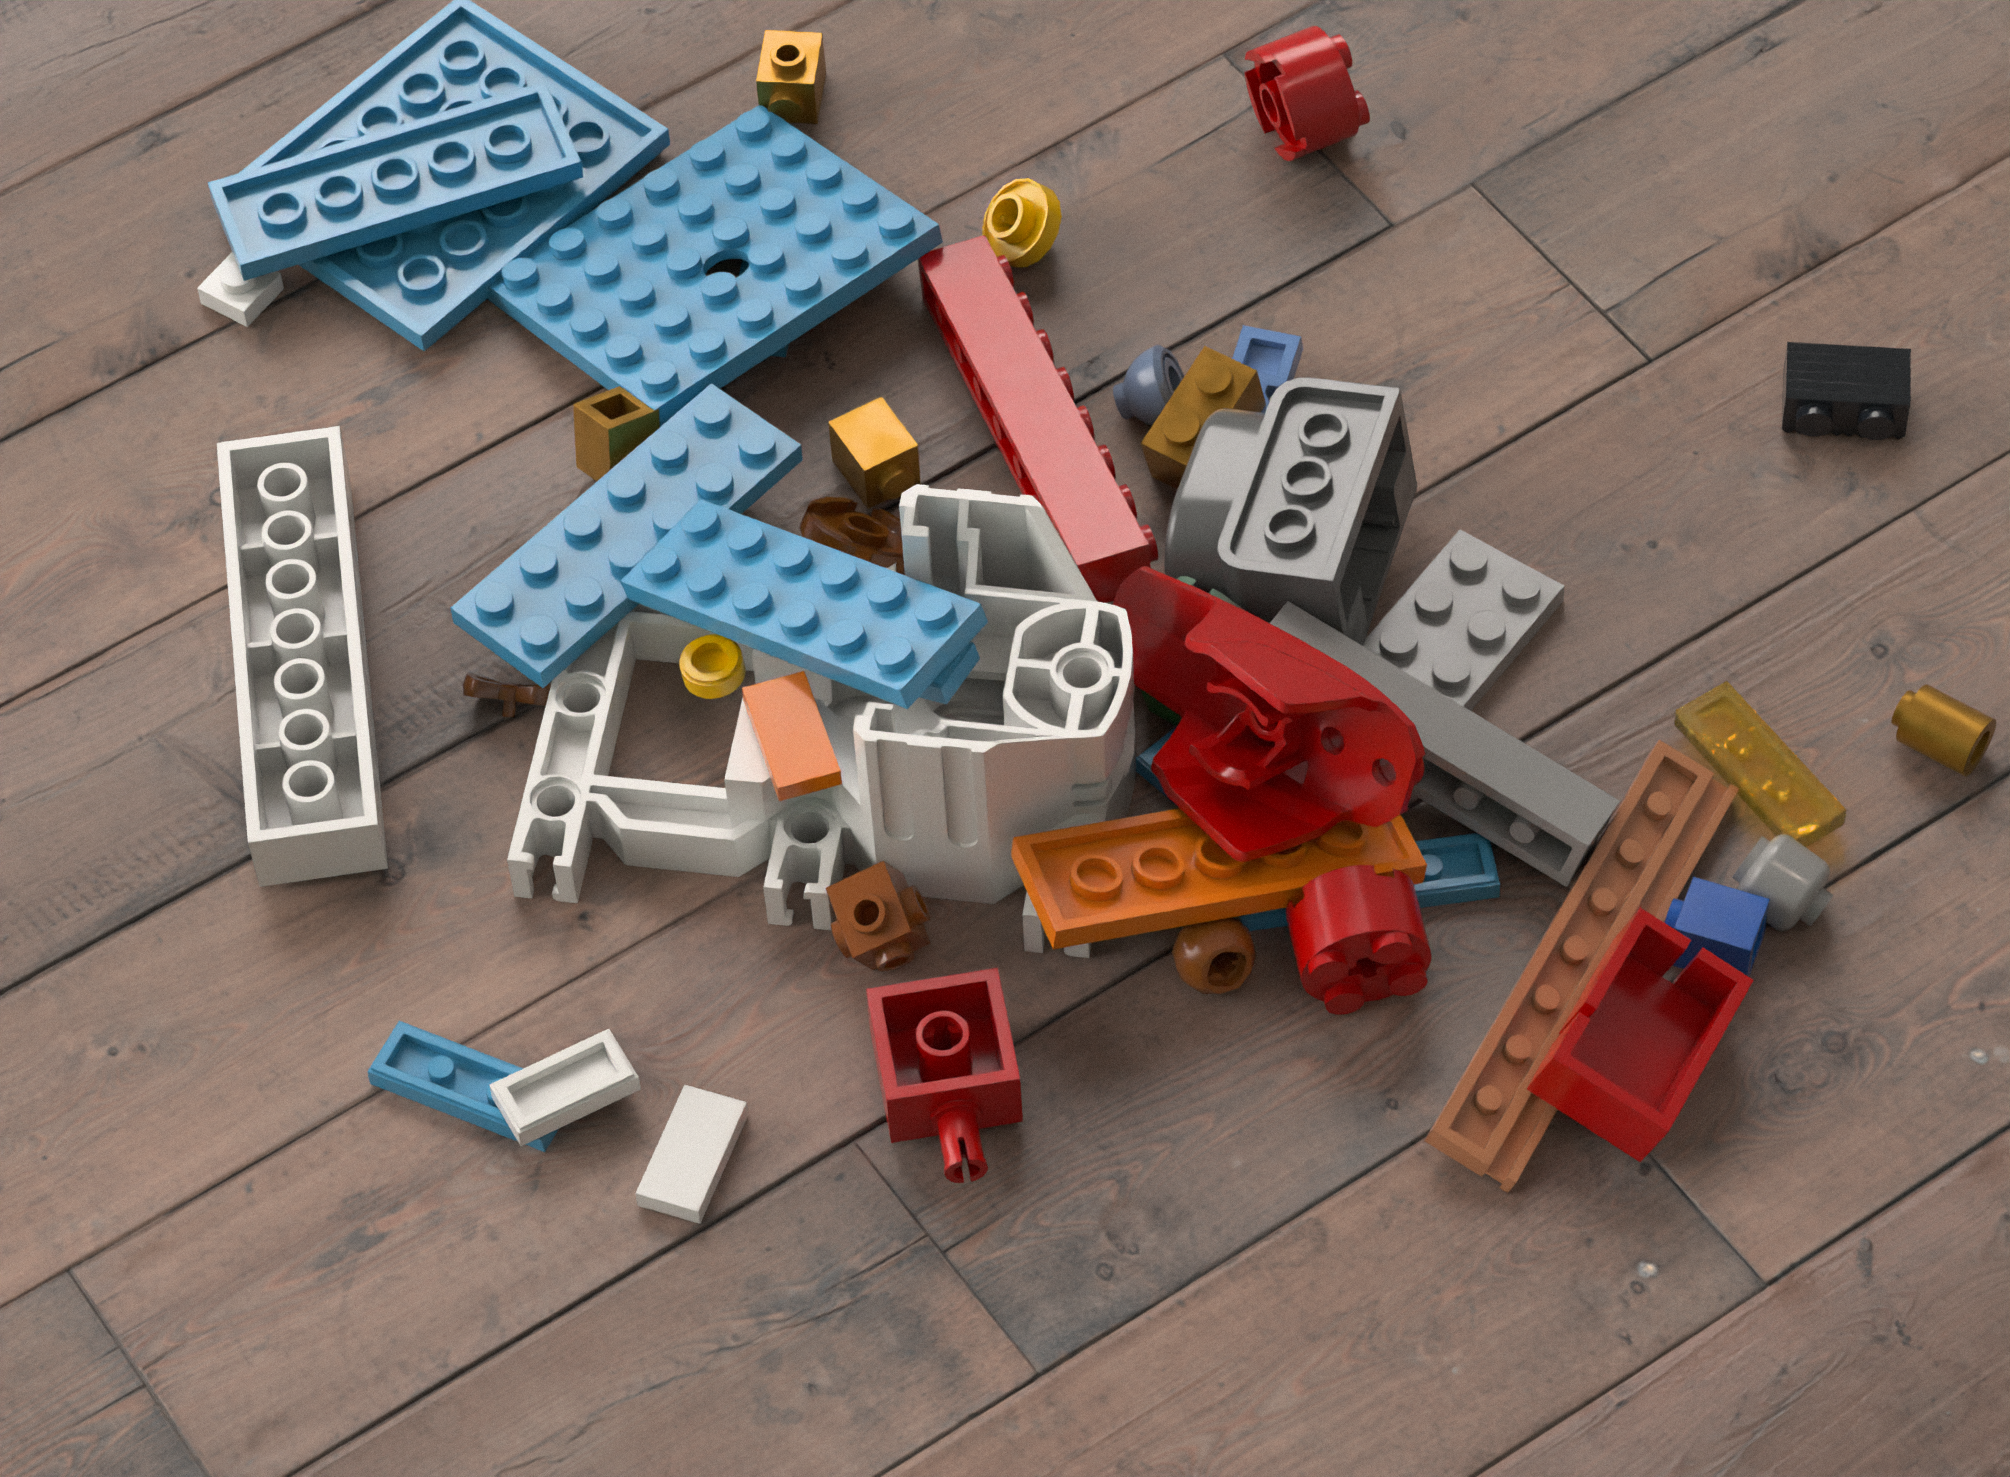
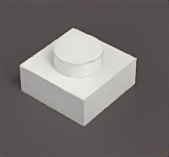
(235, 298)

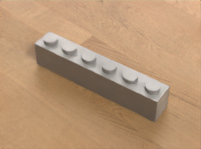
(1477, 768)

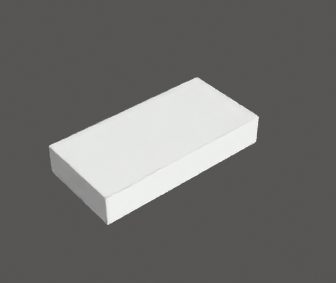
(565, 1087)
(692, 1154)

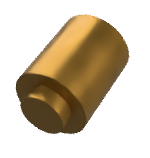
(1943, 728)

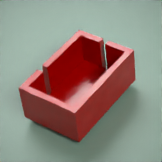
(1638, 1038)

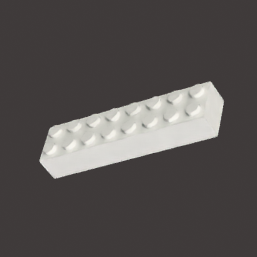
(300, 658)

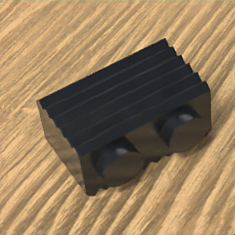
(1846, 390)

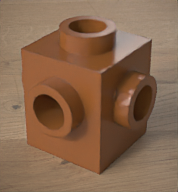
(878, 917)

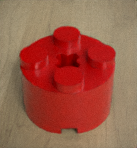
(1305, 91)
(1359, 938)

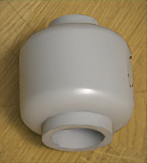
(1788, 877)

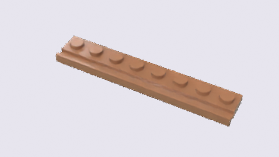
(1637, 863)

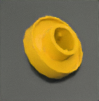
(1022, 221)

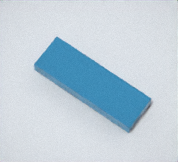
(445, 1078)

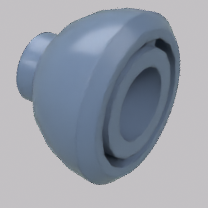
(1148, 385)

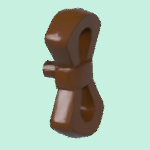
(485, 687)

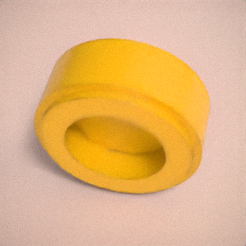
(712, 666)

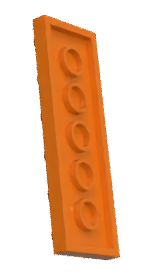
(1170, 874)

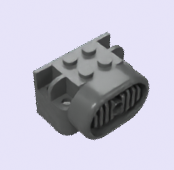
(1297, 502)

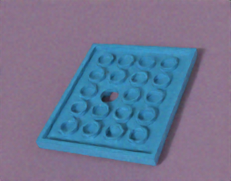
(443, 271)
(630, 283)

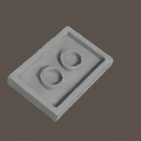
(1465, 619)

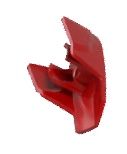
(1269, 728)

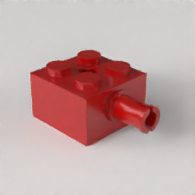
(946, 1063)

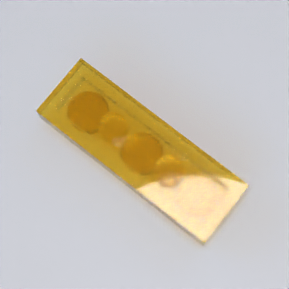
(1760, 765)

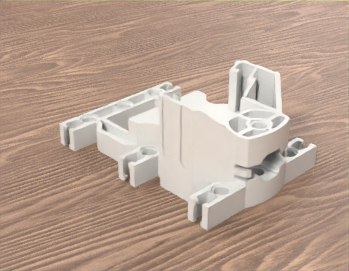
(932, 789)

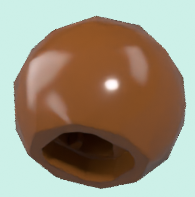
(1214, 955)

